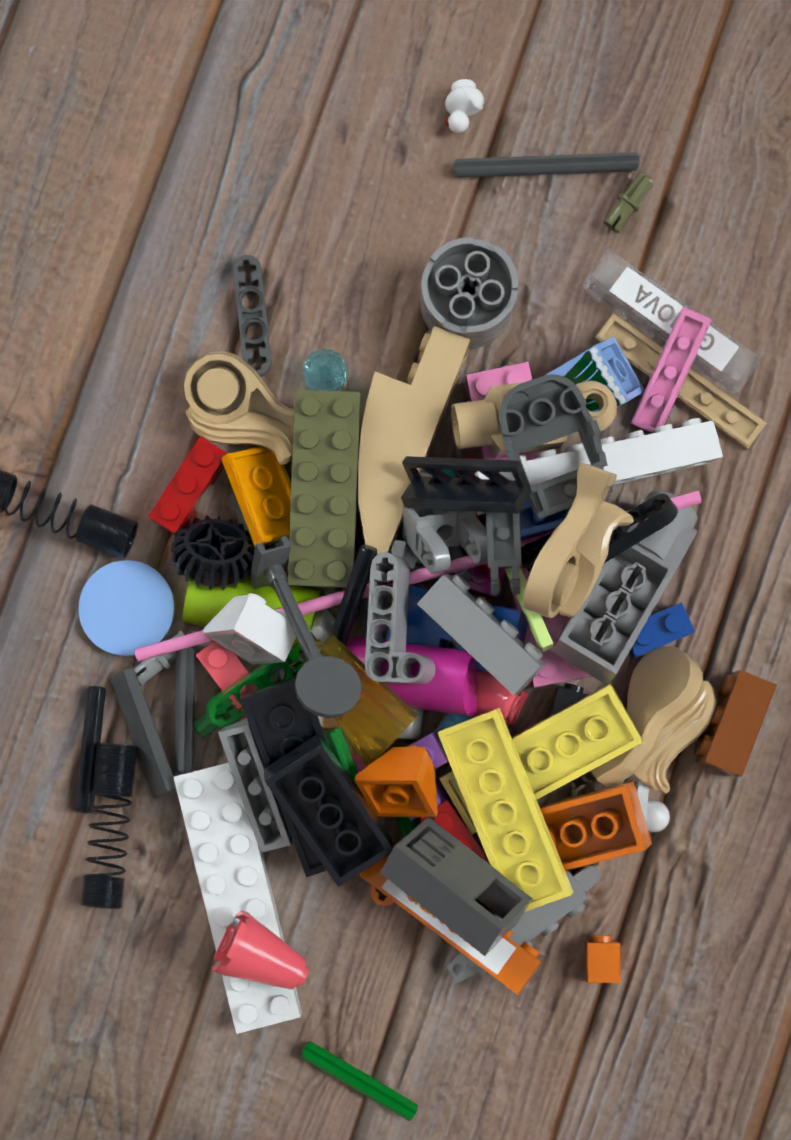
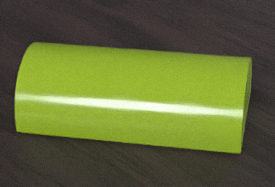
(204, 604)

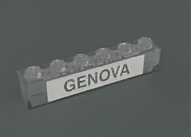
(656, 312)

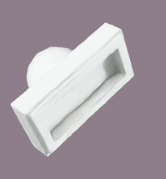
(655, 812)

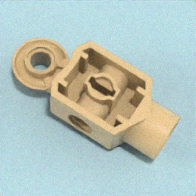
(478, 421)

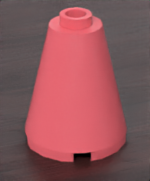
(494, 695)
(258, 955)

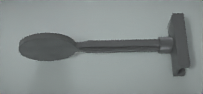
(323, 684)

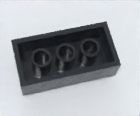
(328, 809)

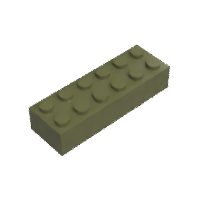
(324, 487)

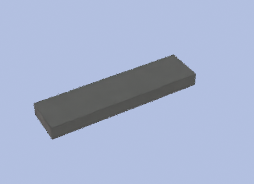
(143, 732)

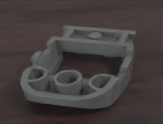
(542, 413)

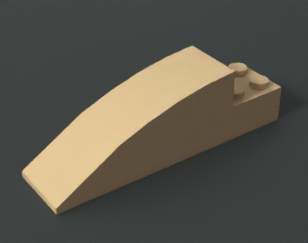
(402, 423)

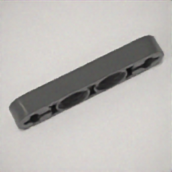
(252, 316)

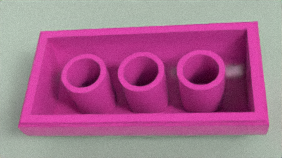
(451, 688)

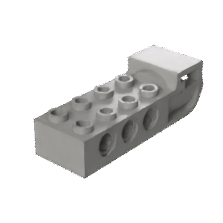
(625, 597)

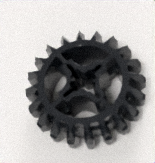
(213, 552)

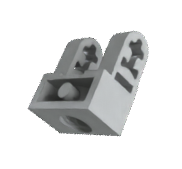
(433, 530)

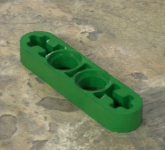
(259, 678)

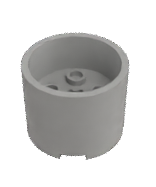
(481, 267)

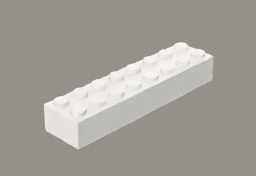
(233, 880)

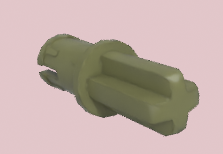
(628, 202)

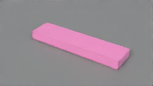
(671, 370)

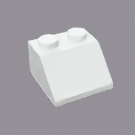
(252, 630)

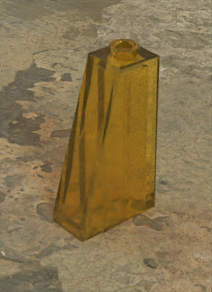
(379, 713)

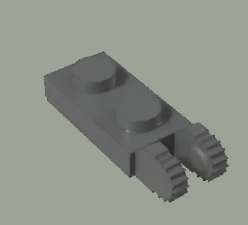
(503, 548)

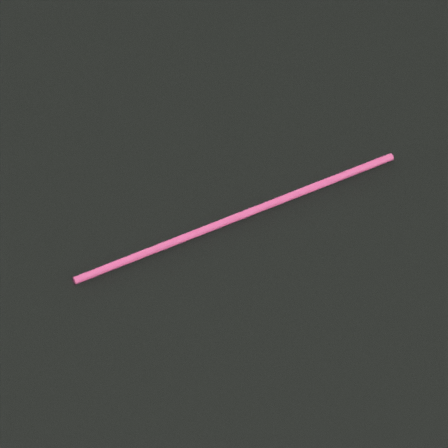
(335, 599)

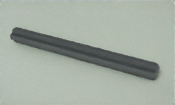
(546, 164)

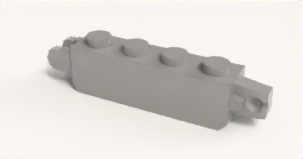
(537, 920)

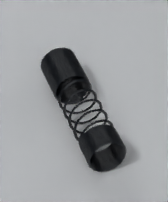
(97, 526)
(112, 780)

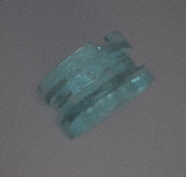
(325, 371)

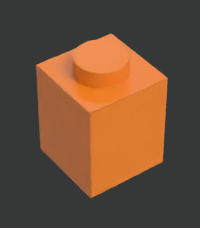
(602, 959)

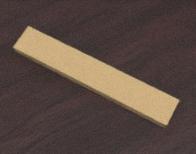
(695, 392)

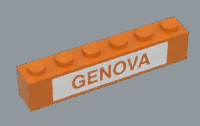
(506, 962)

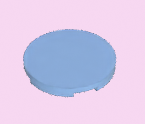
(126, 607)

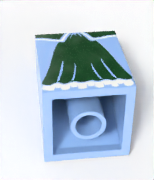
(605, 365)

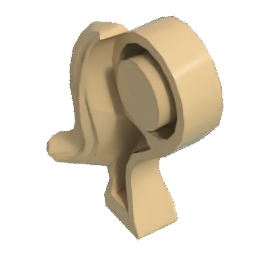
(236, 406)
(576, 549)
(669, 711)

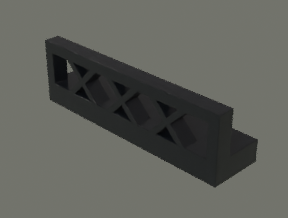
(468, 491)

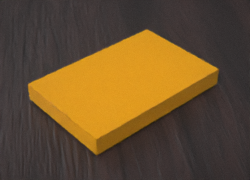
(261, 492)

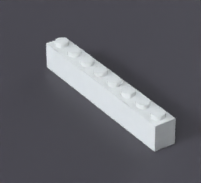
(634, 457)

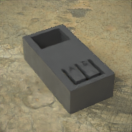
(448, 880)

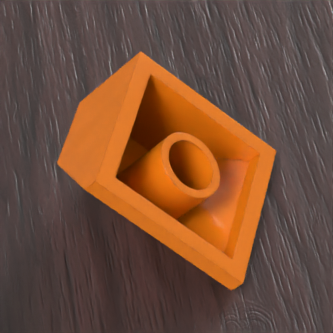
(400, 783)

